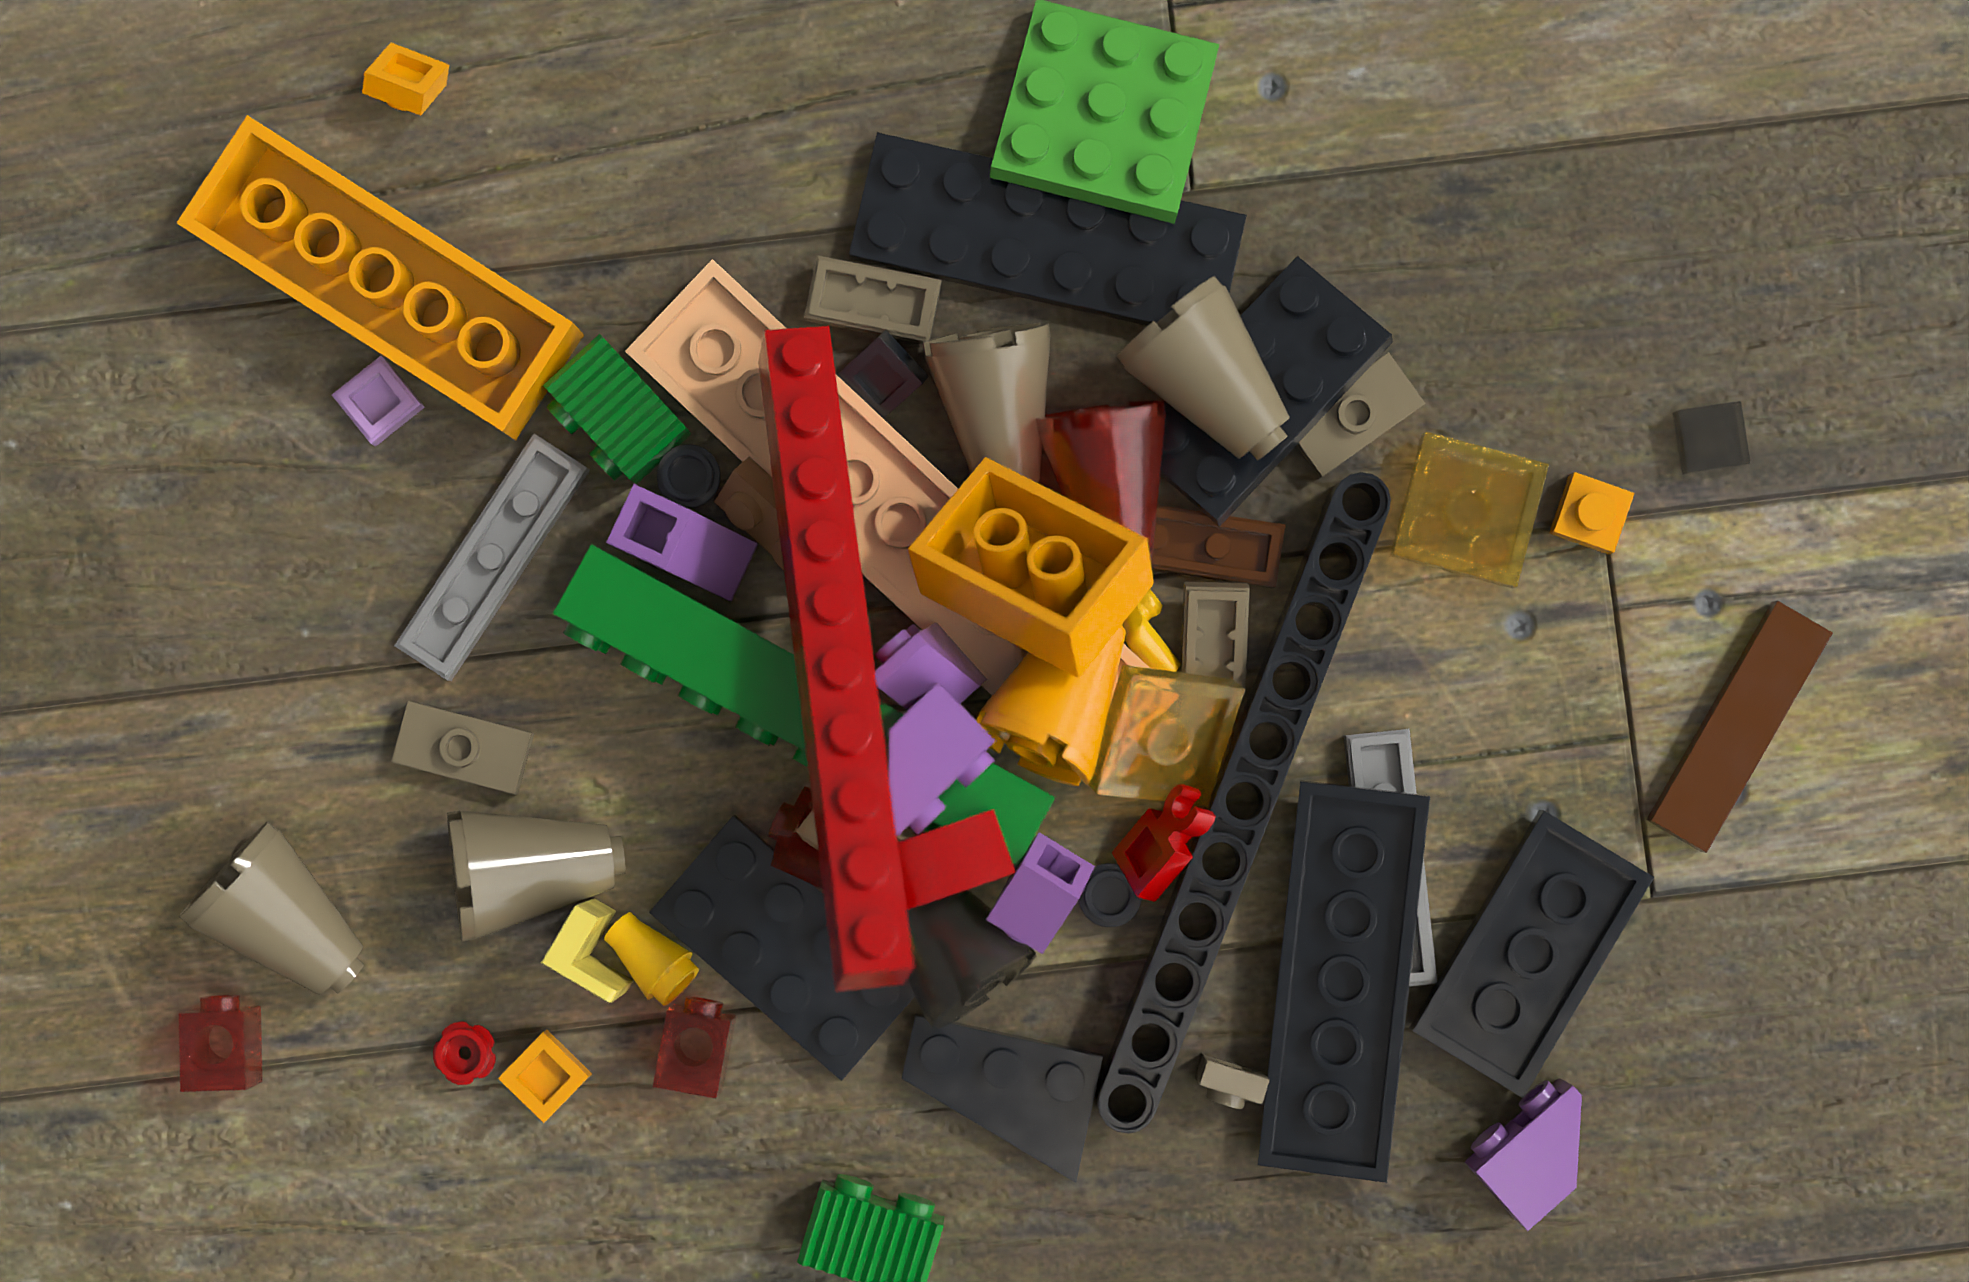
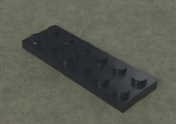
(950, 221)
(1344, 980)

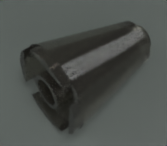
(959, 957)

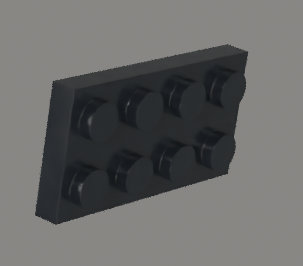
(1313, 351)
(774, 947)
(1531, 953)

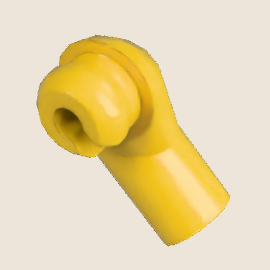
(1144, 639)

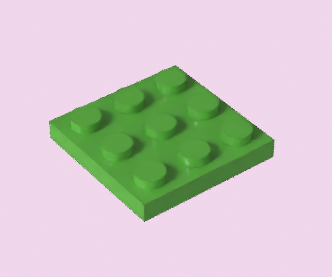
(1104, 111)

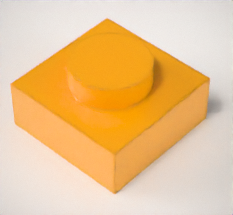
(405, 79)
(1591, 513)
(545, 1076)

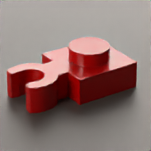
(1156, 845)

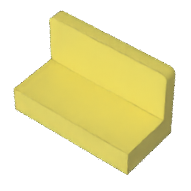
(573, 949)

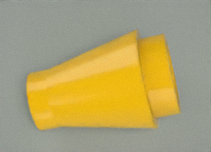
(653, 960)

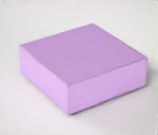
(378, 401)

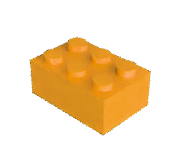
(1032, 566)

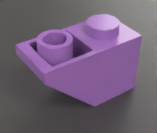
(681, 542)
(921, 659)
(930, 751)
(1040, 893)
(1534, 1156)

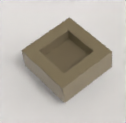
(1230, 1082)

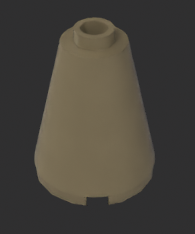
(1210, 371)
(994, 392)
(525, 867)
(277, 915)

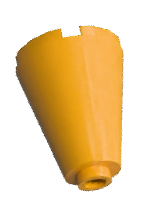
(1053, 716)

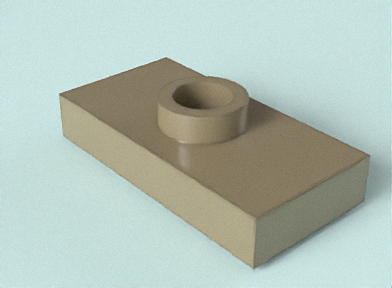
(872, 299)
(1360, 416)
(1215, 630)
(462, 747)

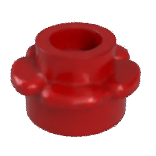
(447, 1055)

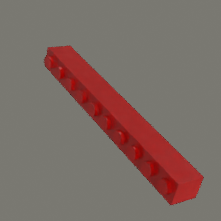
(834, 662)

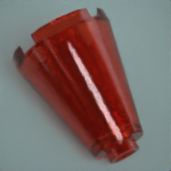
(1109, 460)

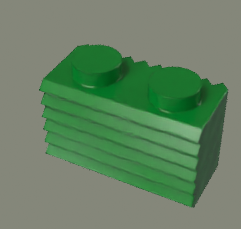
(615, 410)
(870, 1235)

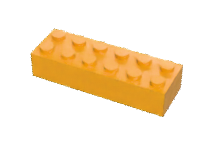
(380, 277)

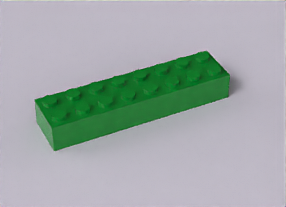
(750, 676)

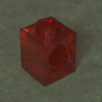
(203, 1068)
(681, 1073)

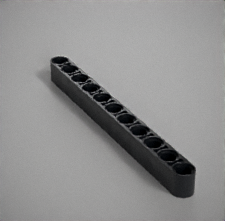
(1266, 776)

